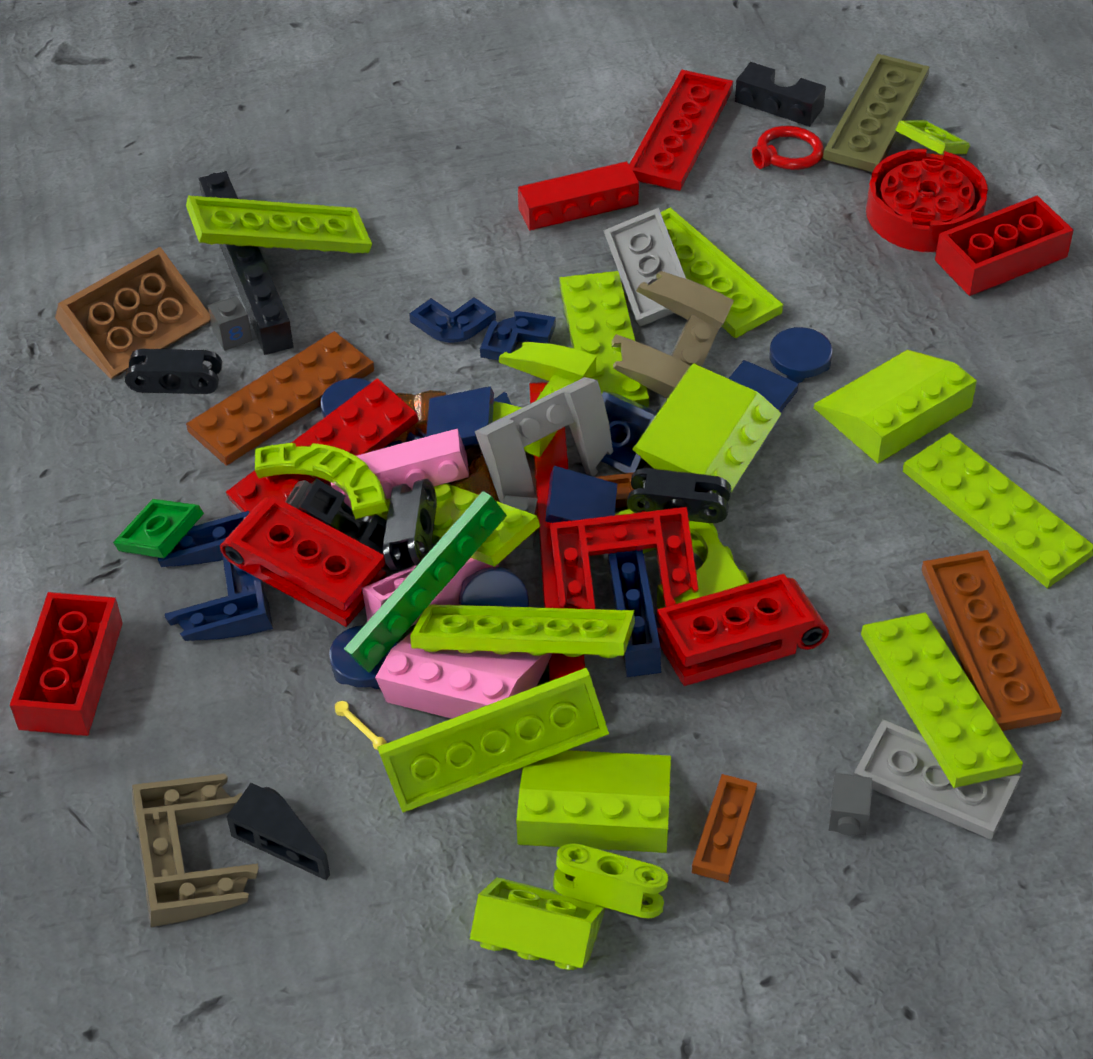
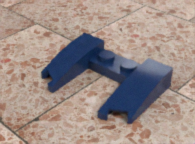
(239, 613)

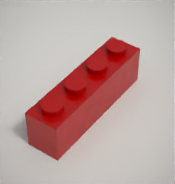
(578, 195)

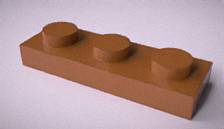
(724, 828)

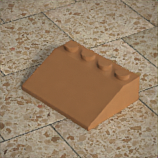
(132, 310)

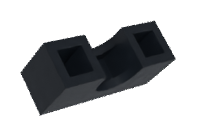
(796, 103)
(329, 507)

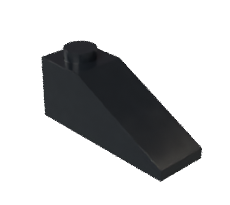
(270, 825)

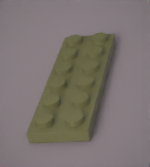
(874, 113)

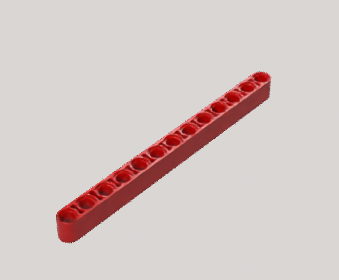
(553, 455)

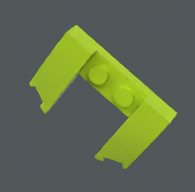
(549, 362)

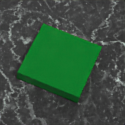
(158, 528)

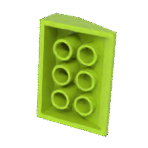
(898, 402)
(708, 427)
(596, 801)

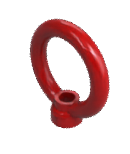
(766, 154)

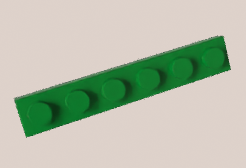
(425, 582)

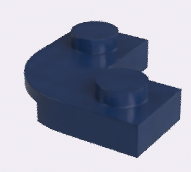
(455, 325)
(523, 327)

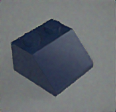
(627, 424)

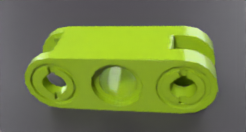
(610, 880)

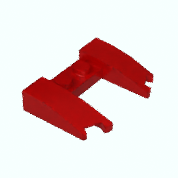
(659, 529)

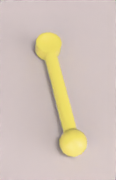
(342, 709)

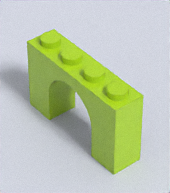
(718, 569)

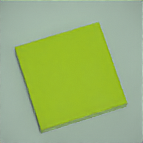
(932, 136)

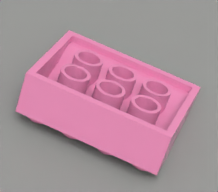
(454, 681)

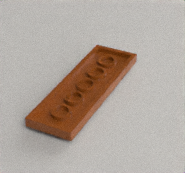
(277, 398)
(991, 640)

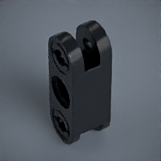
(173, 371)
(680, 489)
(409, 524)

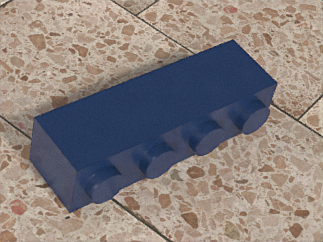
(633, 592)

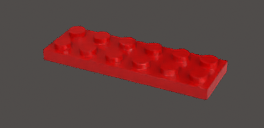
(680, 129)
(357, 426)

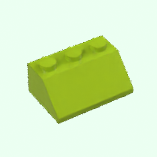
(536, 923)

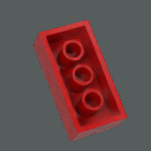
(1003, 245)
(66, 664)

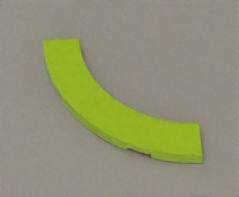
(330, 464)

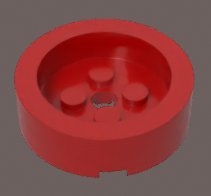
(915, 217)

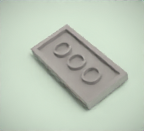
(641, 251)
(910, 773)

